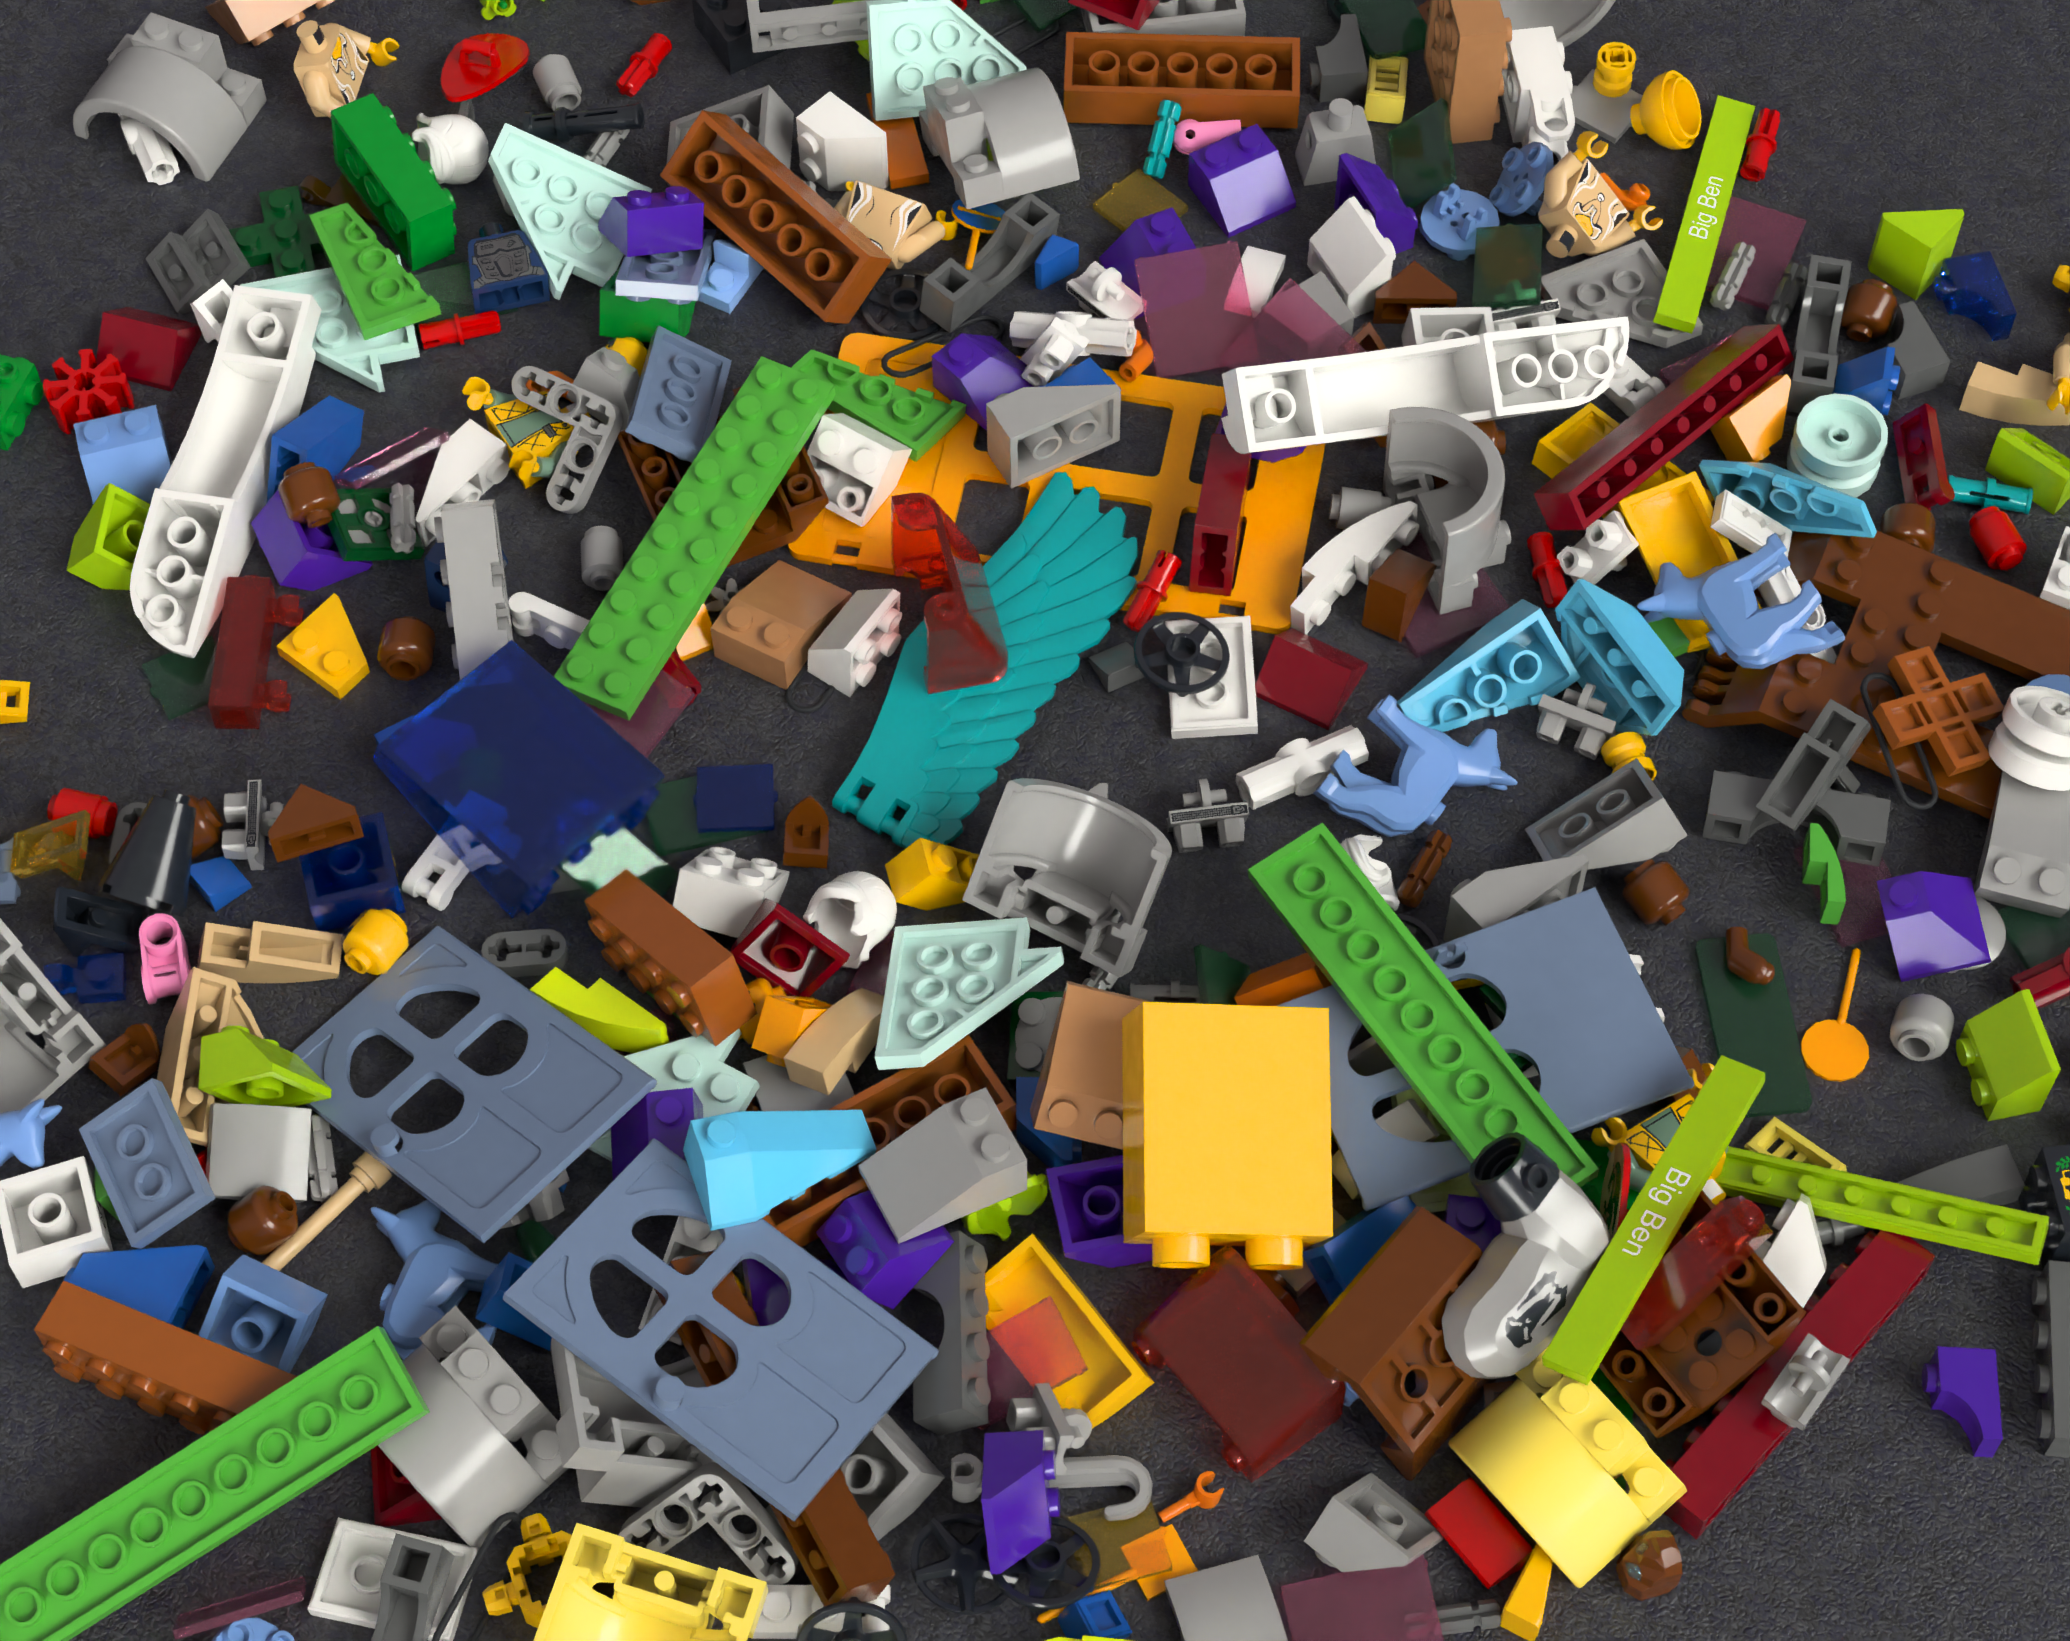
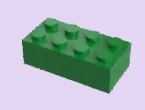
(394, 181)

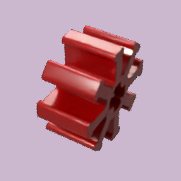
(87, 392)

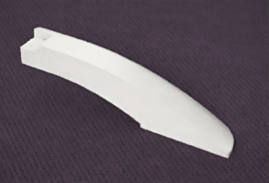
(1468, 376)
(219, 479)

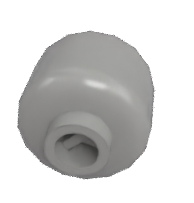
(1922, 1027)

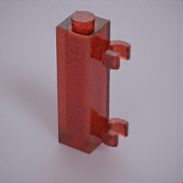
(244, 652)
(1695, 1269)

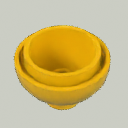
(1668, 111)

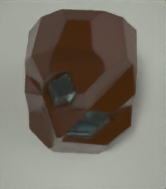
(1650, 1565)

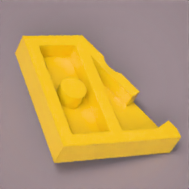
(327, 649)

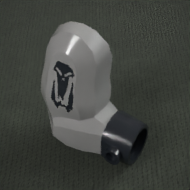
(1529, 1270)

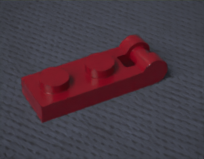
(1922, 458)

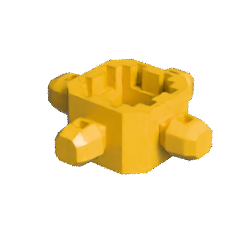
(538, 1548)

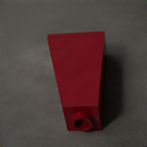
(1219, 518)

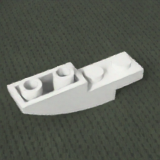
(1348, 557)

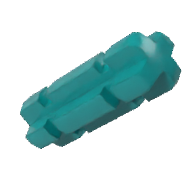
(1162, 139)

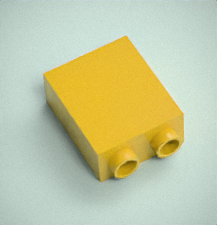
(1226, 1132)

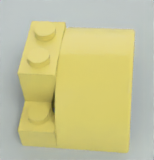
(1553, 1462)
(652, 1596)

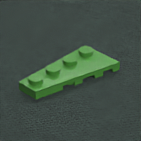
(369, 275)
(877, 402)

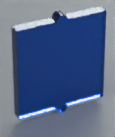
(735, 798)

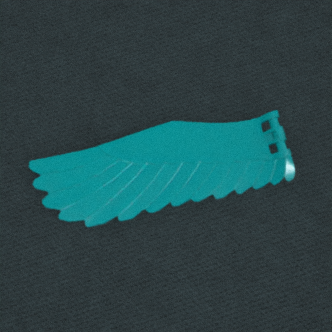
(1052, 600)

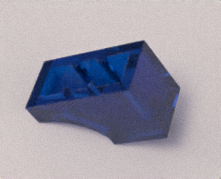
(1975, 289)

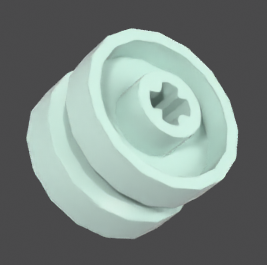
(1838, 443)

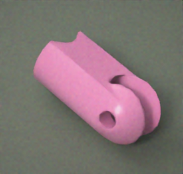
(1202, 133)

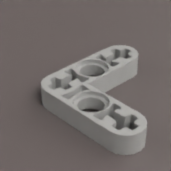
(586, 432)
(717, 1511)

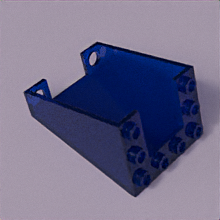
(517, 776)

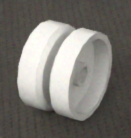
(2035, 738)

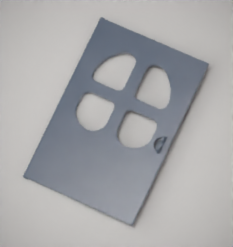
(1569, 1012)
(513, 1125)
(799, 1386)

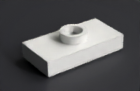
(1745, 523)

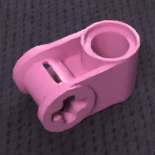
(164, 965)

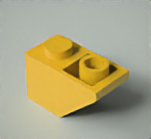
(930, 874)

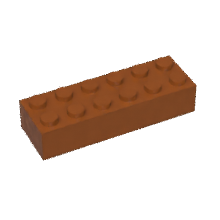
(1210, 76)
(776, 217)
(890, 1111)
(151, 1360)

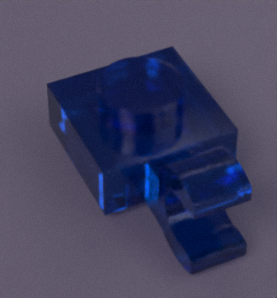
(95, 980)

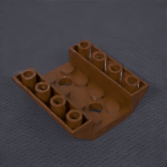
(782, 520)
(1393, 1325)
(1677, 1382)

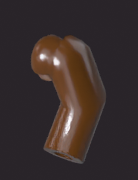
(1744, 961)

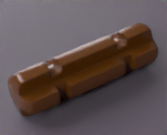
(1424, 868)

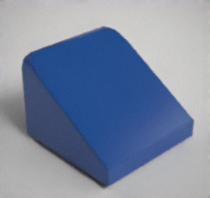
(1056, 261)
(218, 881)
(1094, 1616)

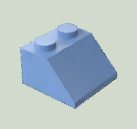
(124, 451)
(262, 1313)

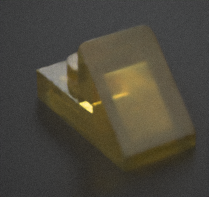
(51, 846)

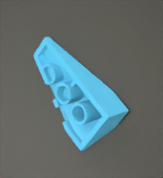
(1790, 498)
(1494, 671)
(762, 1158)

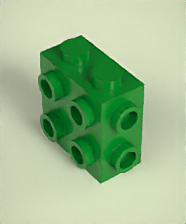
(19, 393)

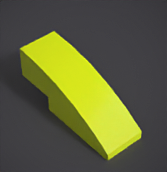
(603, 1012)

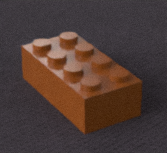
(670, 958)

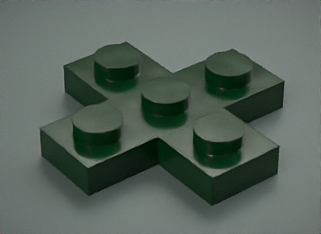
(285, 236)

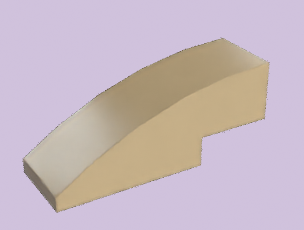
(2013, 397)
(269, 953)
(836, 1041)

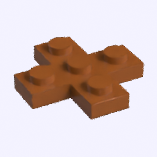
(1938, 711)

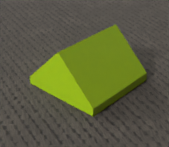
(1913, 247)
(2030, 463)

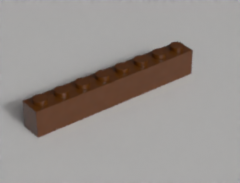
(832, 1531)

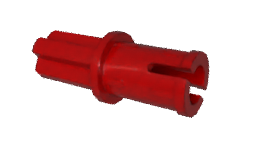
(644, 64)
(1760, 145)
(459, 329)
(1547, 568)
(1152, 590)

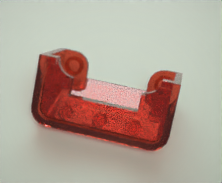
(961, 622)
(1241, 1363)

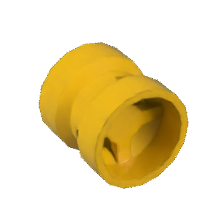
(1614, 69)
(1625, 748)

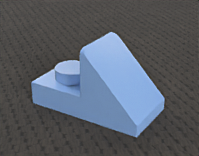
(728, 276)

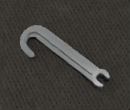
(1080, 1472)

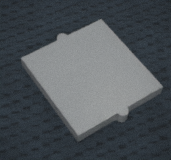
(1602, 114)

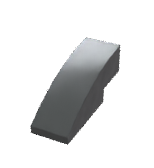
(1814, 764)
(1982, 1176)

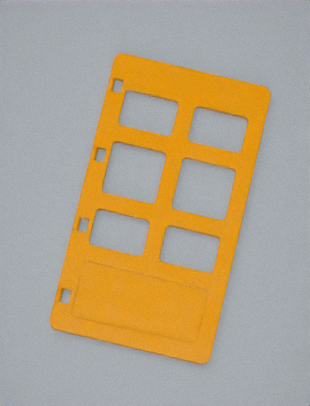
(1275, 509)

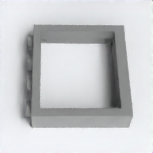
(807, 25)

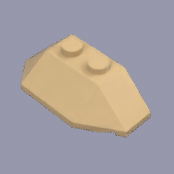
(202, 1009)

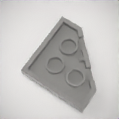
(1616, 286)

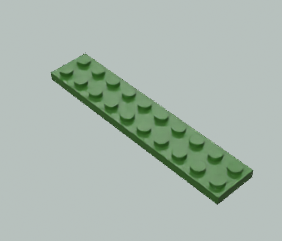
(694, 538)
(1408, 1002)
(208, 1492)

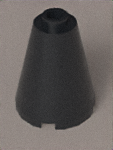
(156, 856)

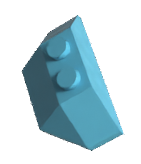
(1620, 656)

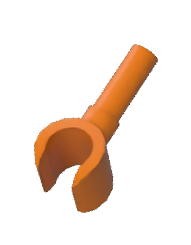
(1197, 1497)

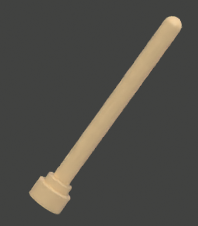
(365, 1176)

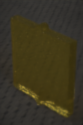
(1136, 198)
(1126, 1547)

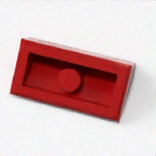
(1479, 1533)

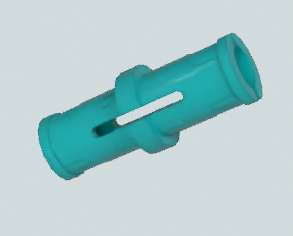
(2016, 499)

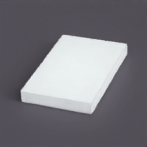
(1231, 703)
(352, 1573)

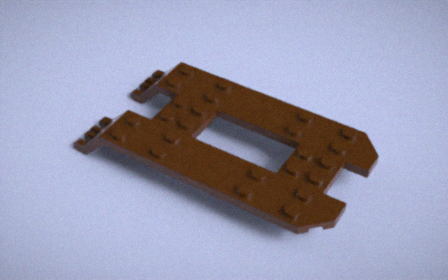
(1901, 605)

